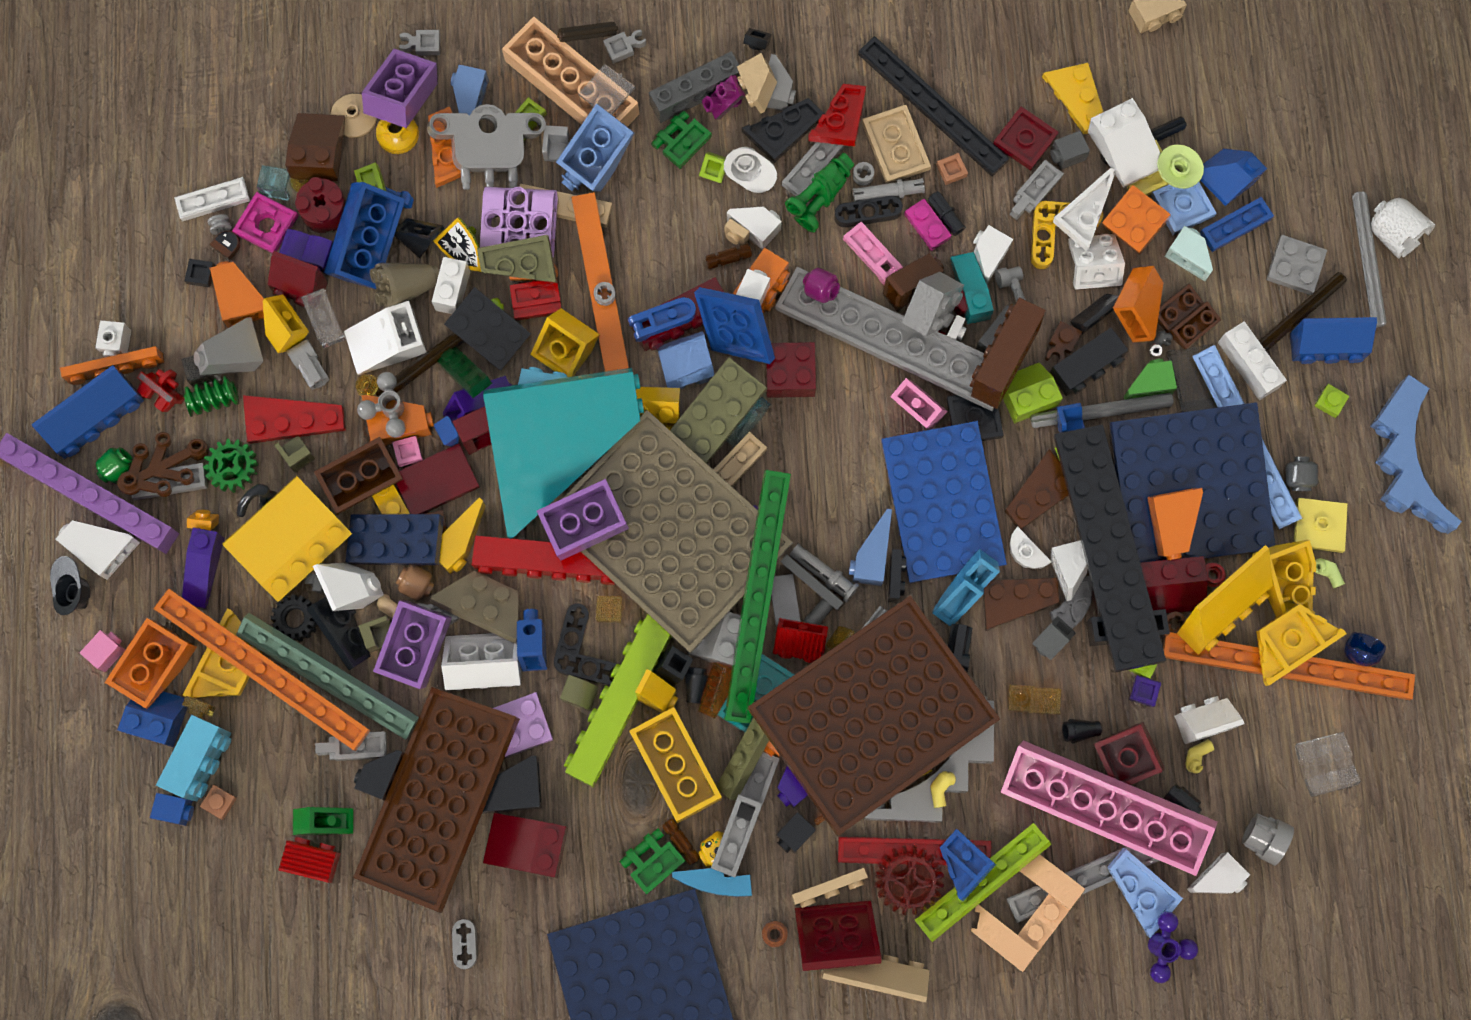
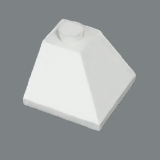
(348, 585)

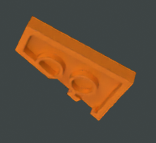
(443, 164)

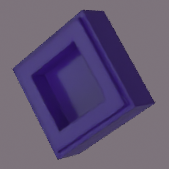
(1145, 691)

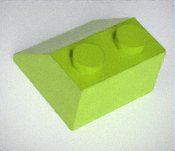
(1031, 393)

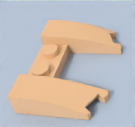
(1022, 948)

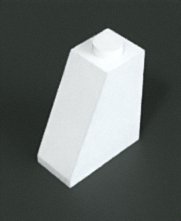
(96, 546)

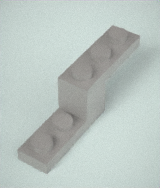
(744, 816)

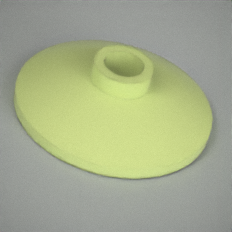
(1185, 160)

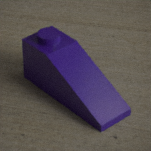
(201, 566)

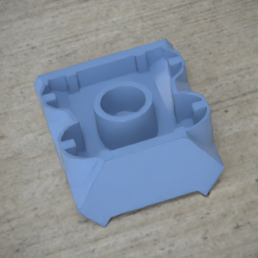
(686, 361)

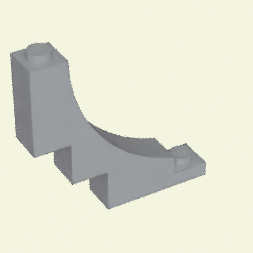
(917, 802)

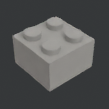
(933, 303)

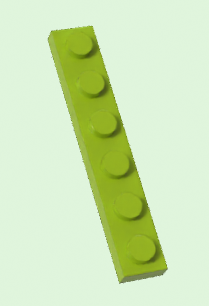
(1008, 863)

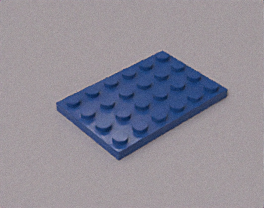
(942, 500)

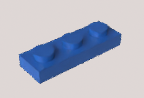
(1236, 224)

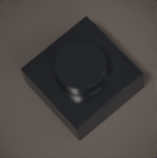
(757, 39)
(199, 273)

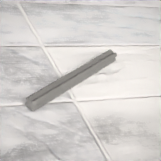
(1369, 258)
(1108, 409)

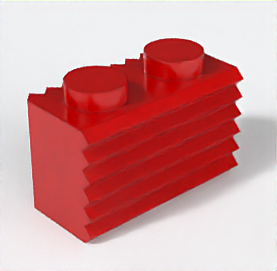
(800, 640)
(309, 860)

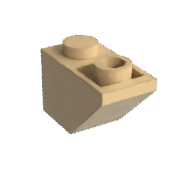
(1153, 13)
(758, 80)

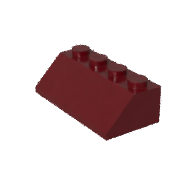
(1176, 583)

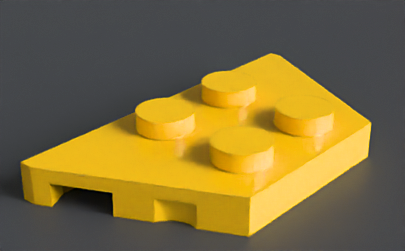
(1292, 641)
(214, 674)

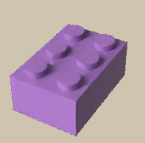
(399, 88)
(582, 519)
(412, 644)

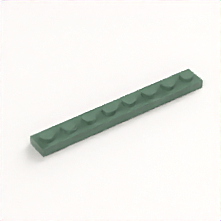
(327, 676)

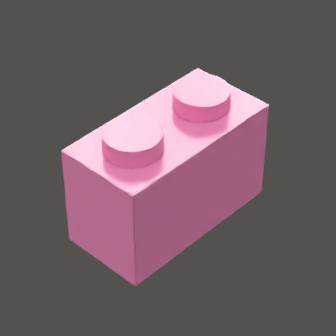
(919, 404)

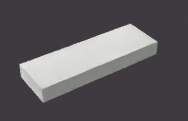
(212, 199)

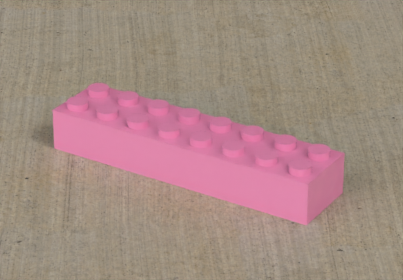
(1109, 807)

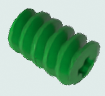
(209, 396)

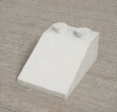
(1125, 142)

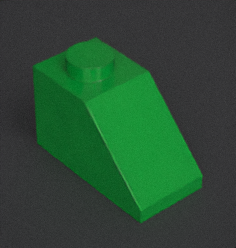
(322, 821)

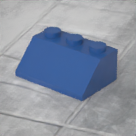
(1333, 339)

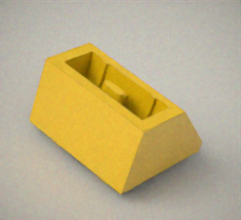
(661, 403)

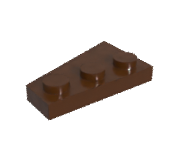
(1039, 493)
(1016, 598)

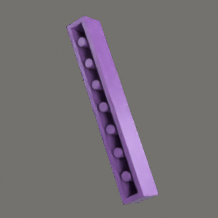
(87, 493)

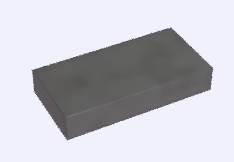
(784, 598)

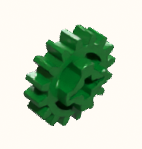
(223, 474)

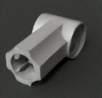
(306, 361)

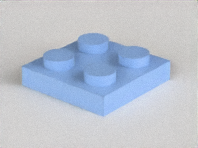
(1186, 206)

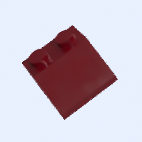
(294, 277)

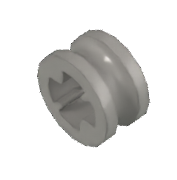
(859, 168)
(219, 224)
(604, 285)

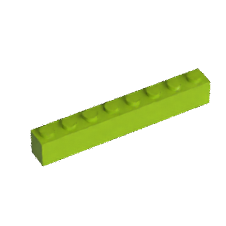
(617, 703)

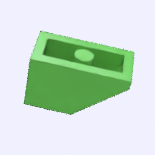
(1154, 380)

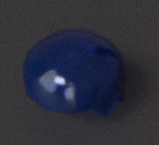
(1364, 649)

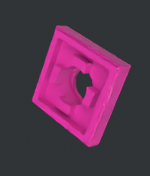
(259, 209)

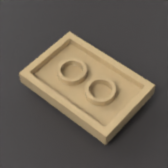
(896, 144)

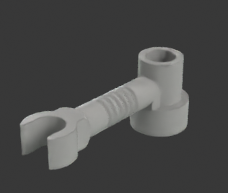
(1010, 277)

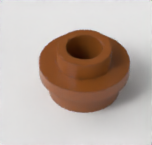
(766, 934)

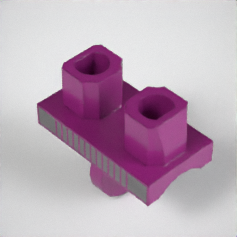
(724, 98)

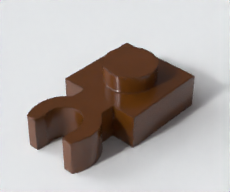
(1063, 341)

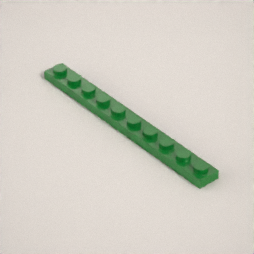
(757, 596)

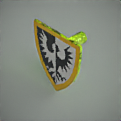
(460, 244)

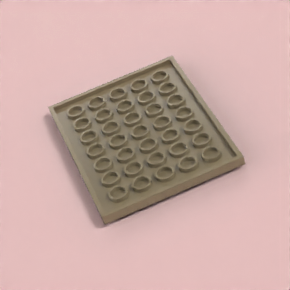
(685, 533)

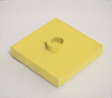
(1322, 524)

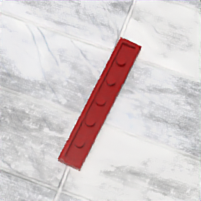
(872, 850)

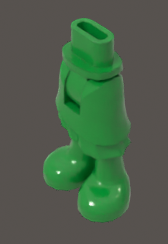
(826, 186)

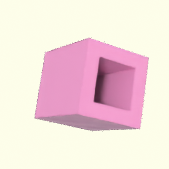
(103, 650)

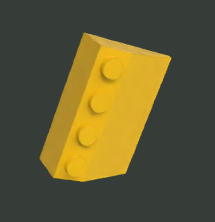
(286, 539)
(1229, 603)

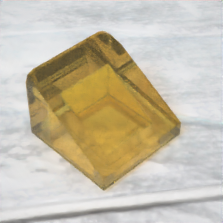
(839, 636)

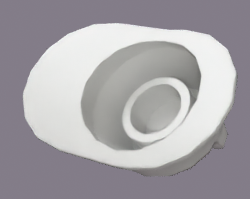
(750, 169)

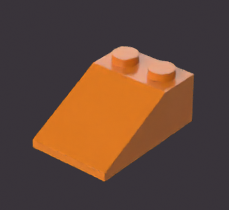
(150, 663)

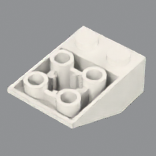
(385, 338)

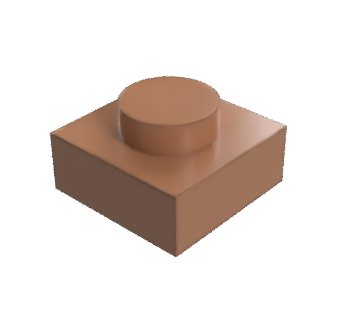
(952, 169)
(218, 802)

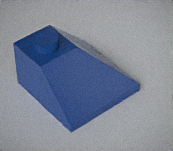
(1231, 173)

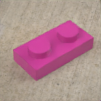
(927, 224)

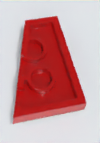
(842, 118)

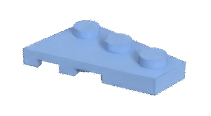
(1142, 890)

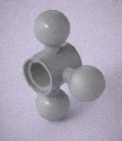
(367, 409)

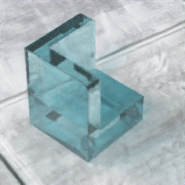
(273, 182)

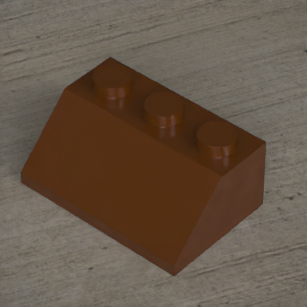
(358, 475)

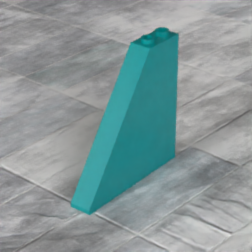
(553, 433)

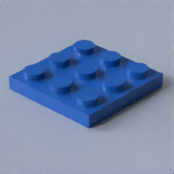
(735, 325)

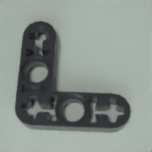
(573, 652)

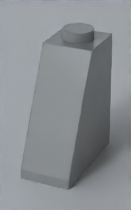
(230, 351)

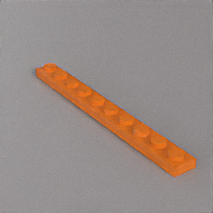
(262, 669)
(1313, 671)

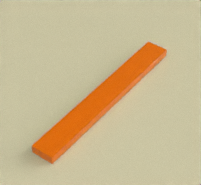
(598, 271)

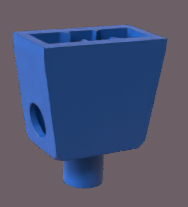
(531, 642)

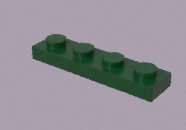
(464, 371)

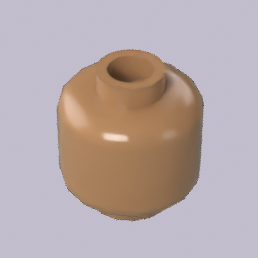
(414, 582)

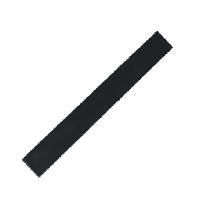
(933, 106)

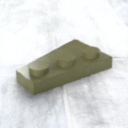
(521, 259)

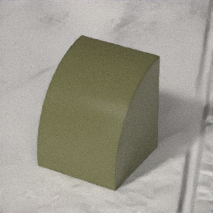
(579, 693)

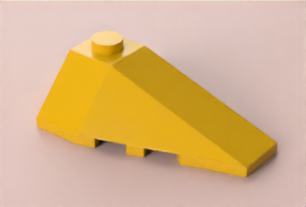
(1292, 576)

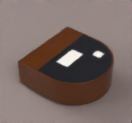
(226, 244)

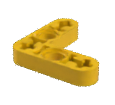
(1047, 224)

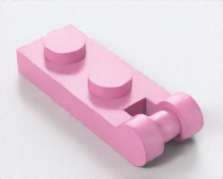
(871, 251)

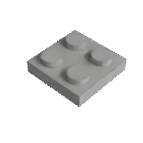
(1296, 264)

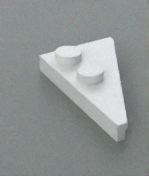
(1083, 213)

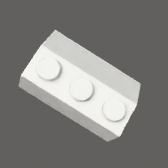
(480, 662)

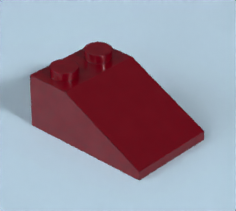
(525, 845)

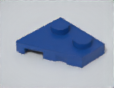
(965, 863)

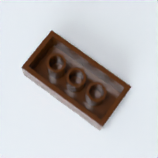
(1006, 352)

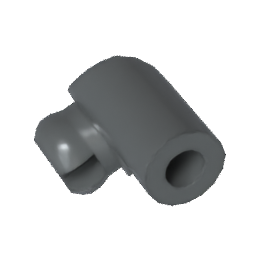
(1160, 338)

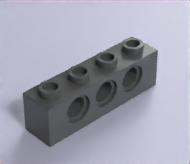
(692, 87)

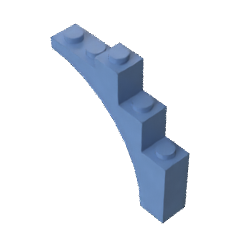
(1400, 459)

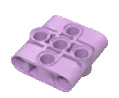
(502, 203)

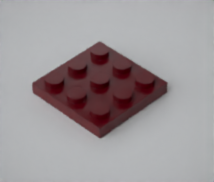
(837, 935)

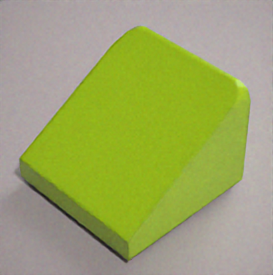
(713, 167)

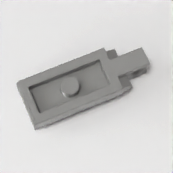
(1035, 189)
(372, 747)

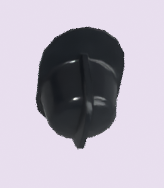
(68, 587)

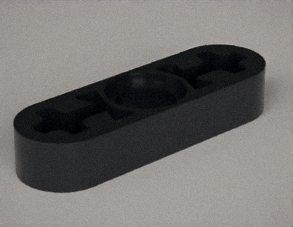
(850, 208)

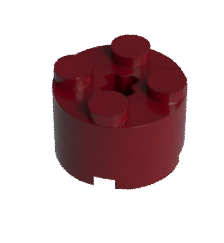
(320, 204)

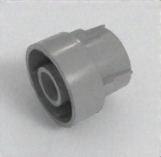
(1268, 838)

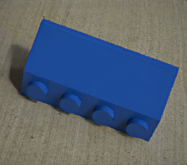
(364, 233)
(88, 412)

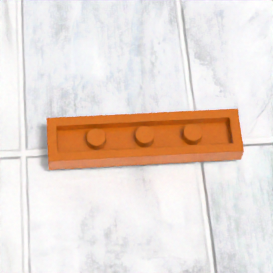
(125, 363)

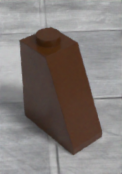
(902, 284)

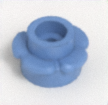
(570, 181)

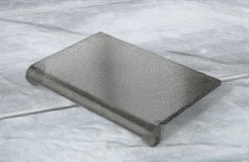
(1191, 387)

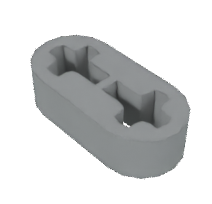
(457, 944)

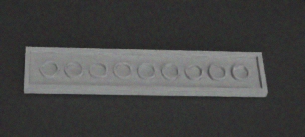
(885, 336)

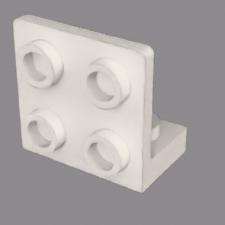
(1099, 265)

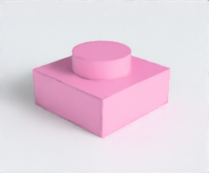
(407, 451)

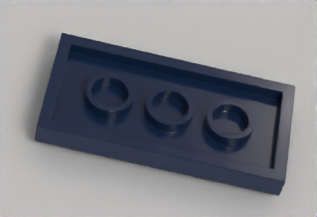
(395, 539)

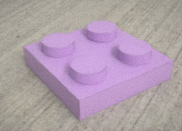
(532, 726)

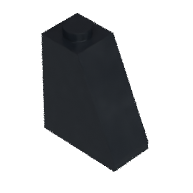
(516, 788)

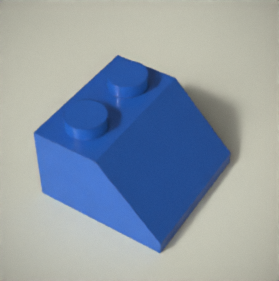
(158, 722)

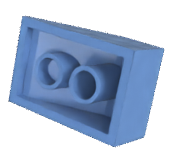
(596, 149)

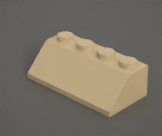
(887, 977)

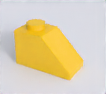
(282, 323)

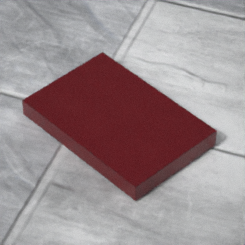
(437, 480)

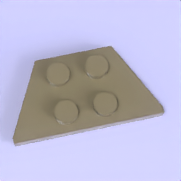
(482, 603)

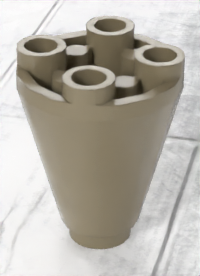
(402, 281)

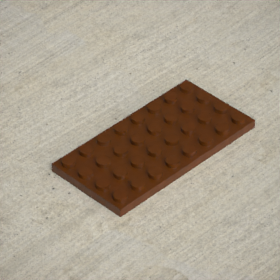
(436, 799)

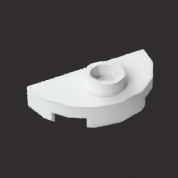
(1026, 552)

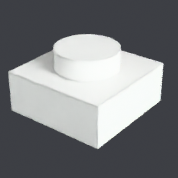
(957, 330)

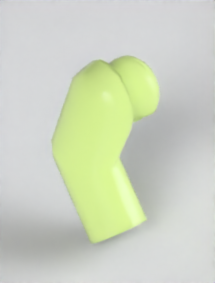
(1329, 570)

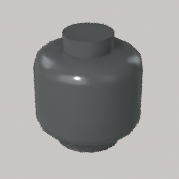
(1301, 474)

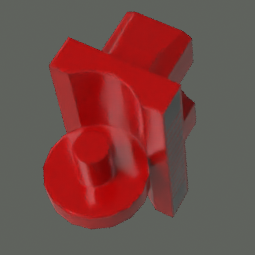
(163, 384)

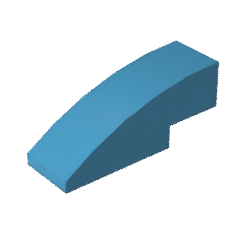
(966, 587)
(714, 882)

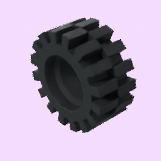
(280, 614)

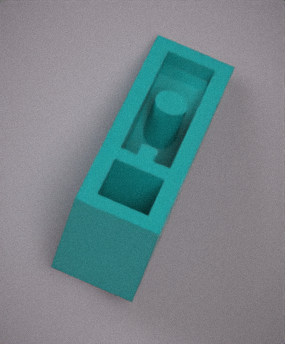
(975, 288)

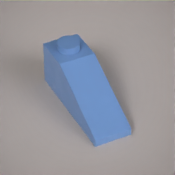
(469, 87)
(871, 557)

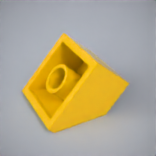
(564, 343)

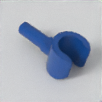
(404, 194)

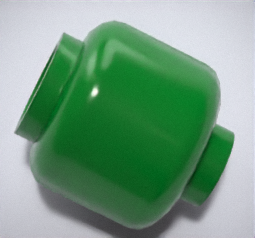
(113, 464)

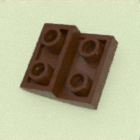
(1187, 316)

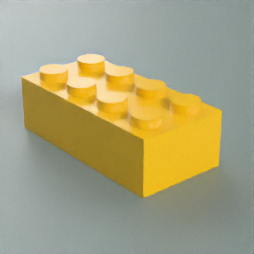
(675, 765)

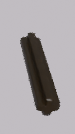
(587, 31)

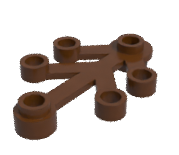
(160, 467)

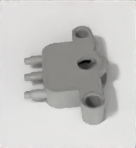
(484, 151)

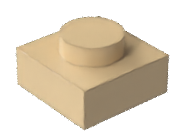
(736, 233)

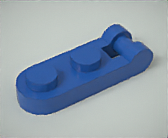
(662, 318)

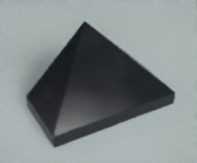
(417, 235)

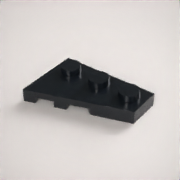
(782, 131)
(341, 632)

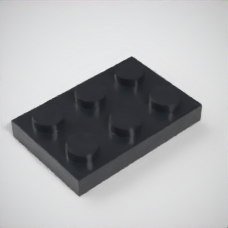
(487, 328)

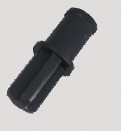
(946, 213)

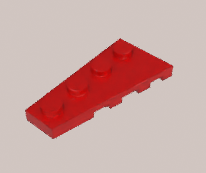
(284, 419)

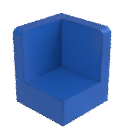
(1069, 417)

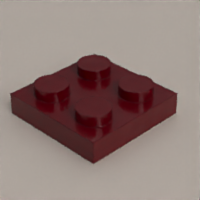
(1025, 138)

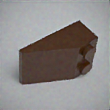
(315, 146)

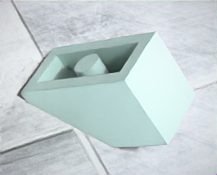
(1191, 253)

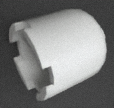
(1400, 226)

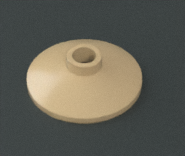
(358, 123)

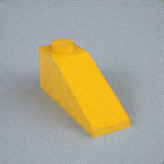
(459, 538)
(656, 692)

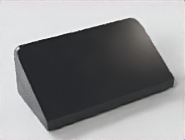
(1094, 313)

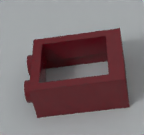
(474, 430)

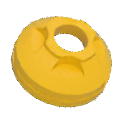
(397, 142)

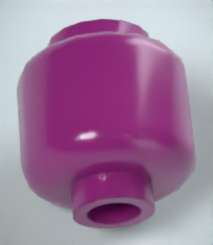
(821, 285)

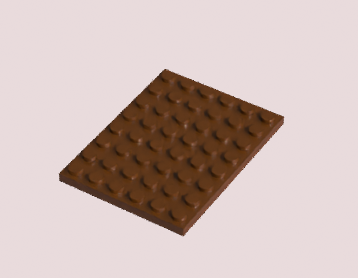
(873, 715)

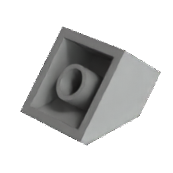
(720, 642)

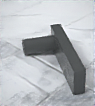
(828, 599)

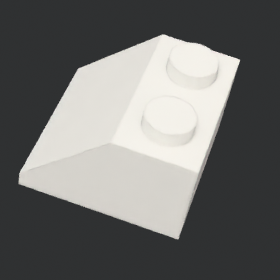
(1207, 720)

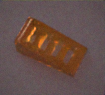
(715, 690)

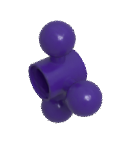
(1185, 949)

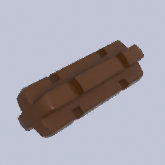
(728, 256)
(681, 842)

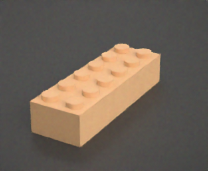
(558, 71)

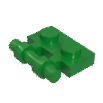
(686, 144)
(657, 867)

